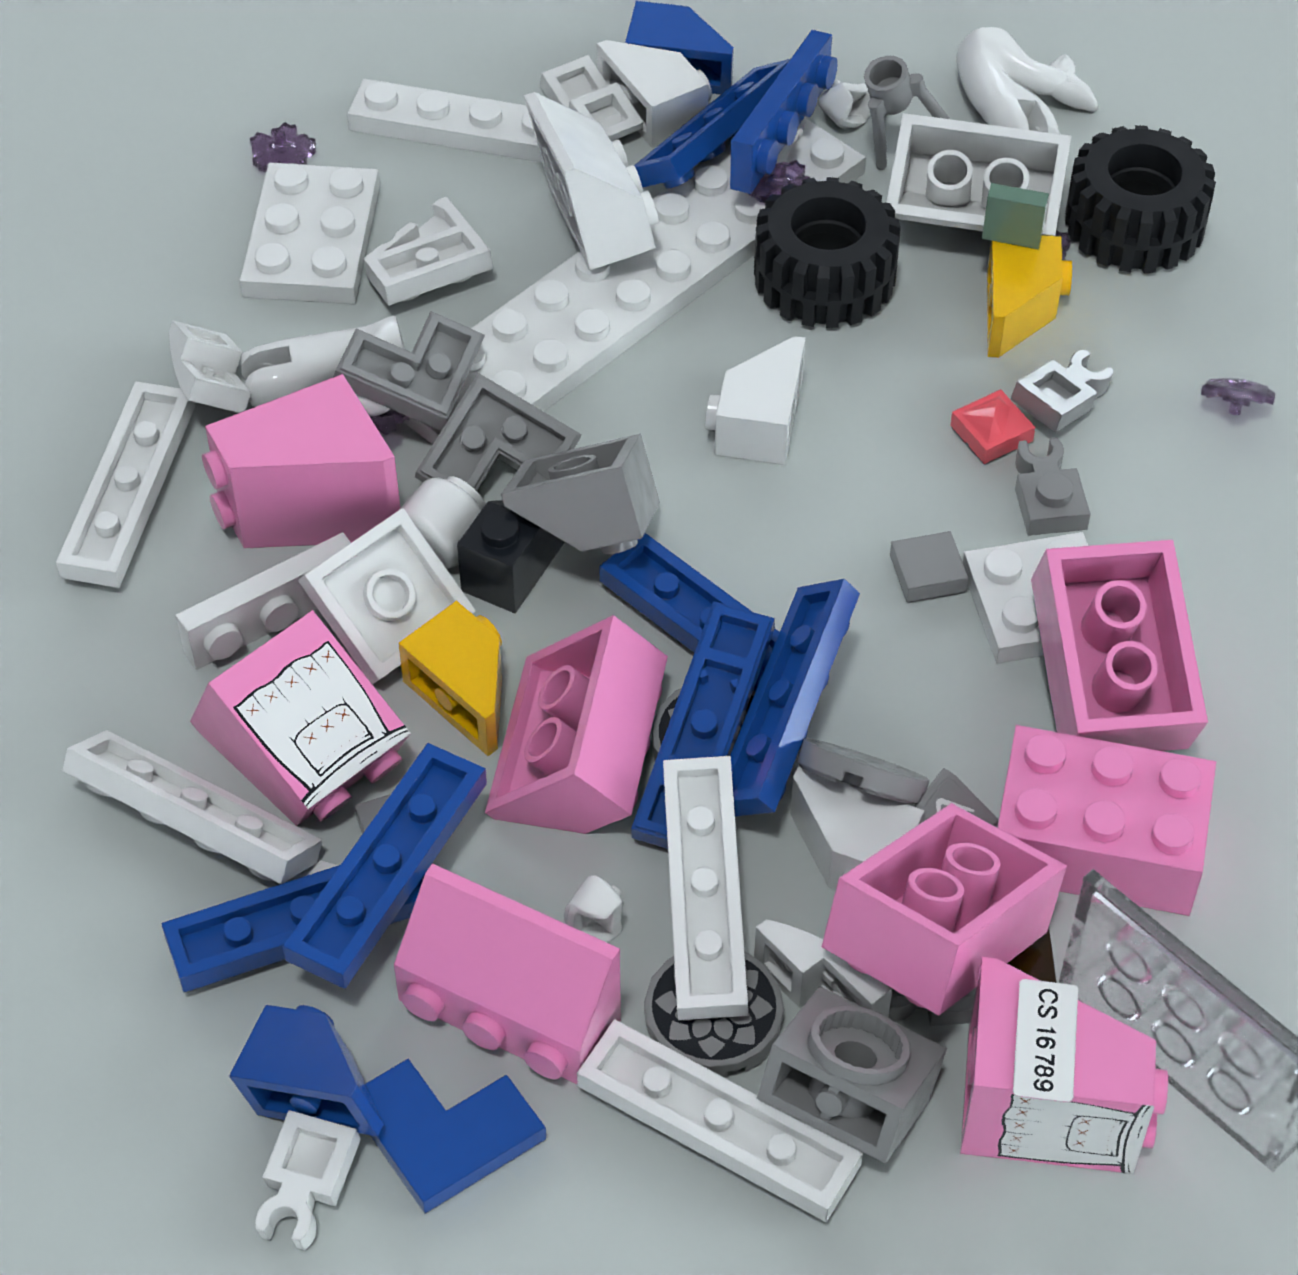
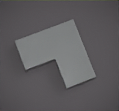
(417, 382)
(489, 427)

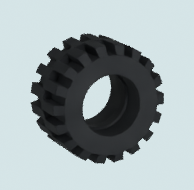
(1139, 198)
(826, 252)

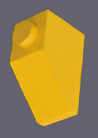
(1023, 291)
(458, 672)

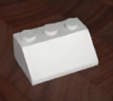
(949, 164)
(592, 184)

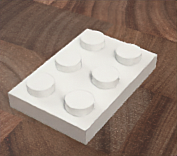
(310, 233)

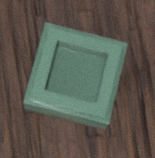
(1015, 216)

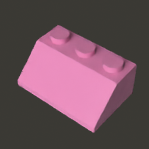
(579, 731)
(507, 974)

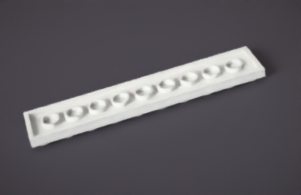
(586, 318)

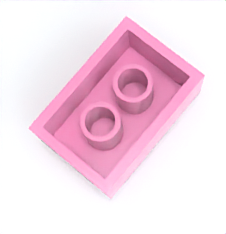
(1119, 644)
(1112, 810)
(939, 904)

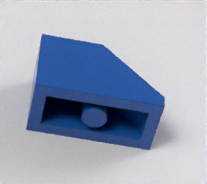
(684, 31)
(303, 1067)

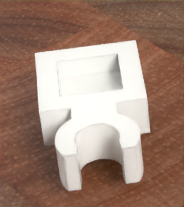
(306, 1168)

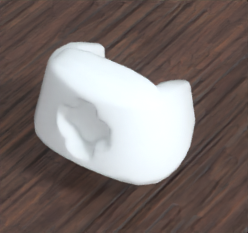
(846, 104)
(596, 909)

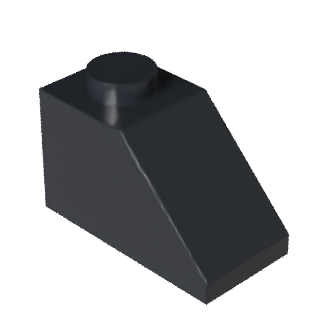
(504, 556)

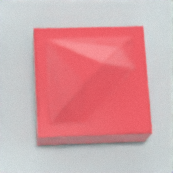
(992, 426)

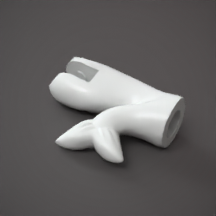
(1005, 79)
(306, 360)

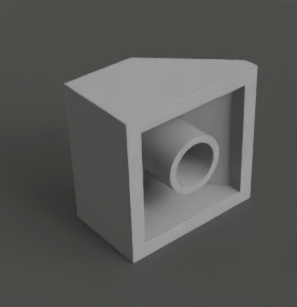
(588, 494)

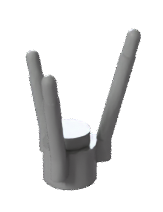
(891, 93)

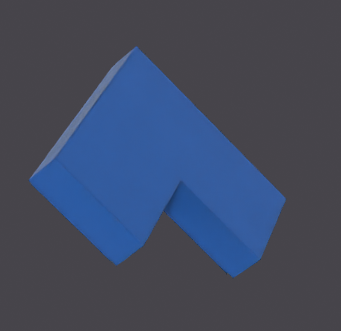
(449, 1150)

